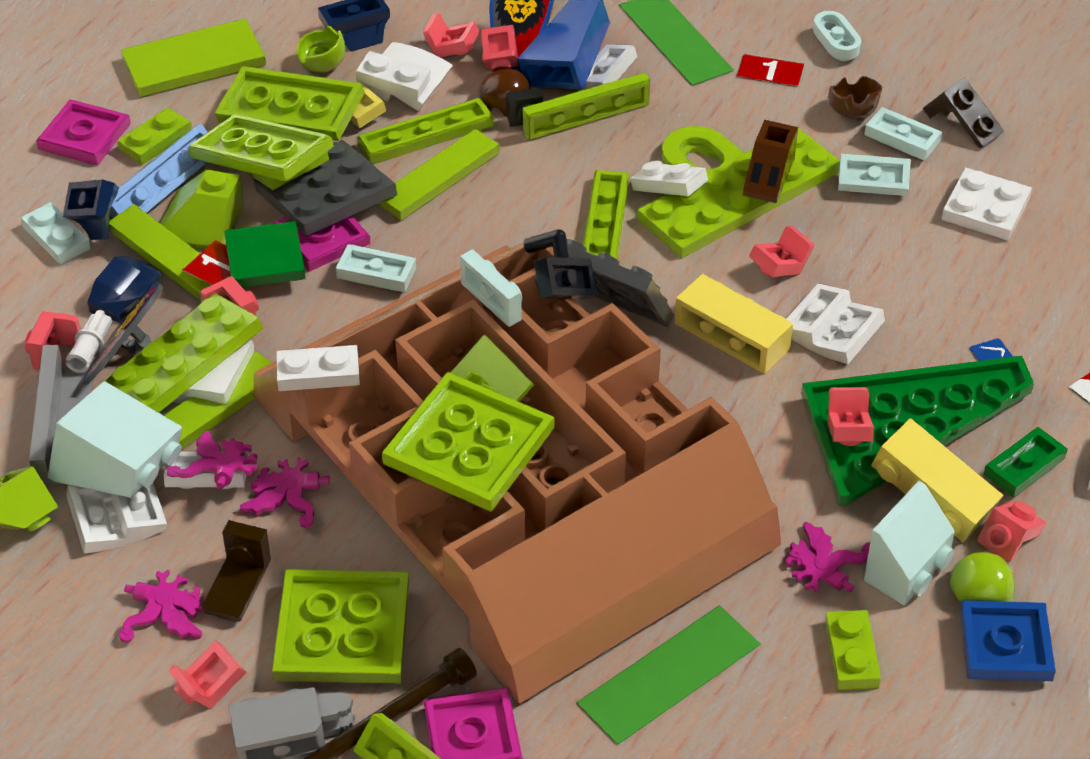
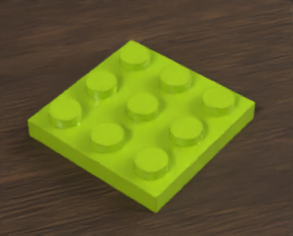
(468, 441)
(342, 626)

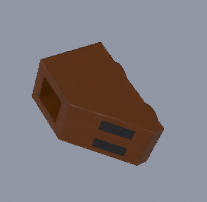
(771, 161)

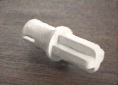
(88, 342)

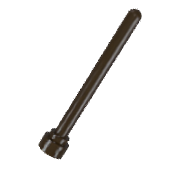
(454, 670)

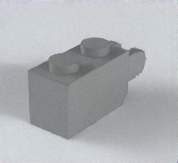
(288, 723)

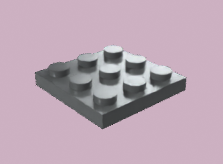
(330, 190)
(624, 287)

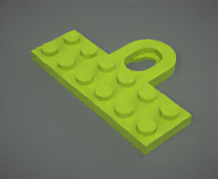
(719, 204)

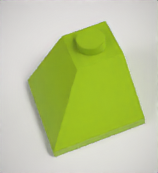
(205, 208)
(24, 500)

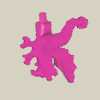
(214, 460)
(288, 484)
(825, 564)
(164, 599)

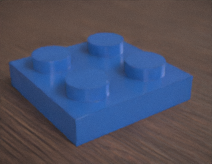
(1007, 641)

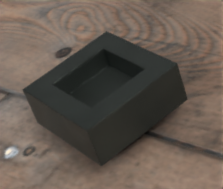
(517, 101)

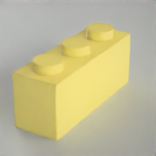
(733, 323)
(958, 490)

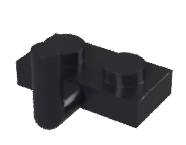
(560, 275)

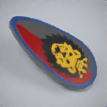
(526, 16)
(126, 327)

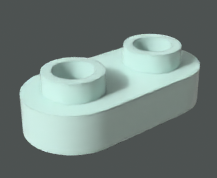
(837, 35)

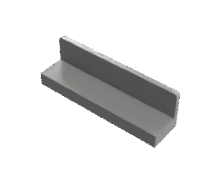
(57, 394)

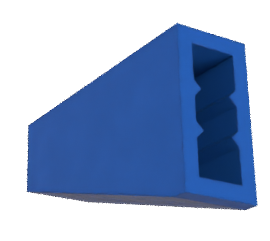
(566, 46)

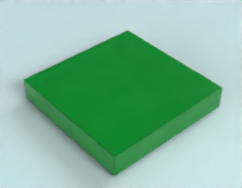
(265, 254)

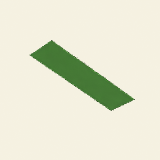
(677, 39)
(668, 674)

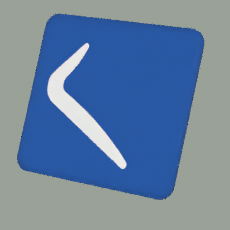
(990, 350)

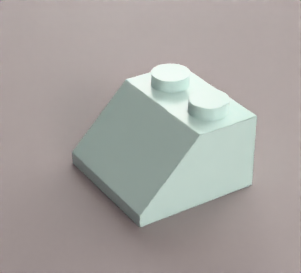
(909, 546)

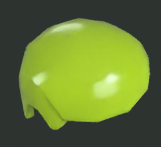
(321, 50)
(982, 578)

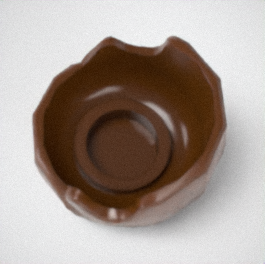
(497, 85)
(855, 99)

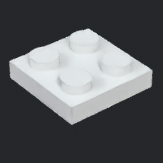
(986, 204)

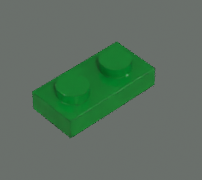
(1025, 461)

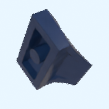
(358, 20)
(90, 206)
(121, 286)

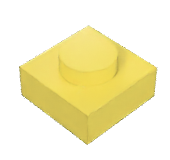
(368, 109)

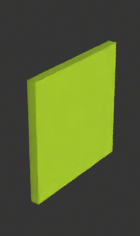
(493, 370)

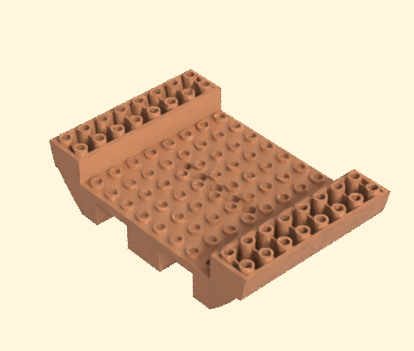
(557, 573)

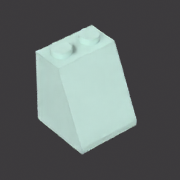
(112, 443)

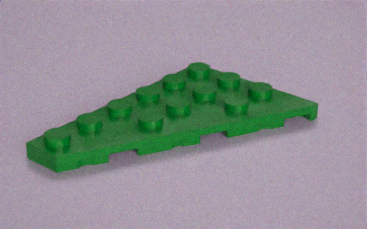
(938, 398)

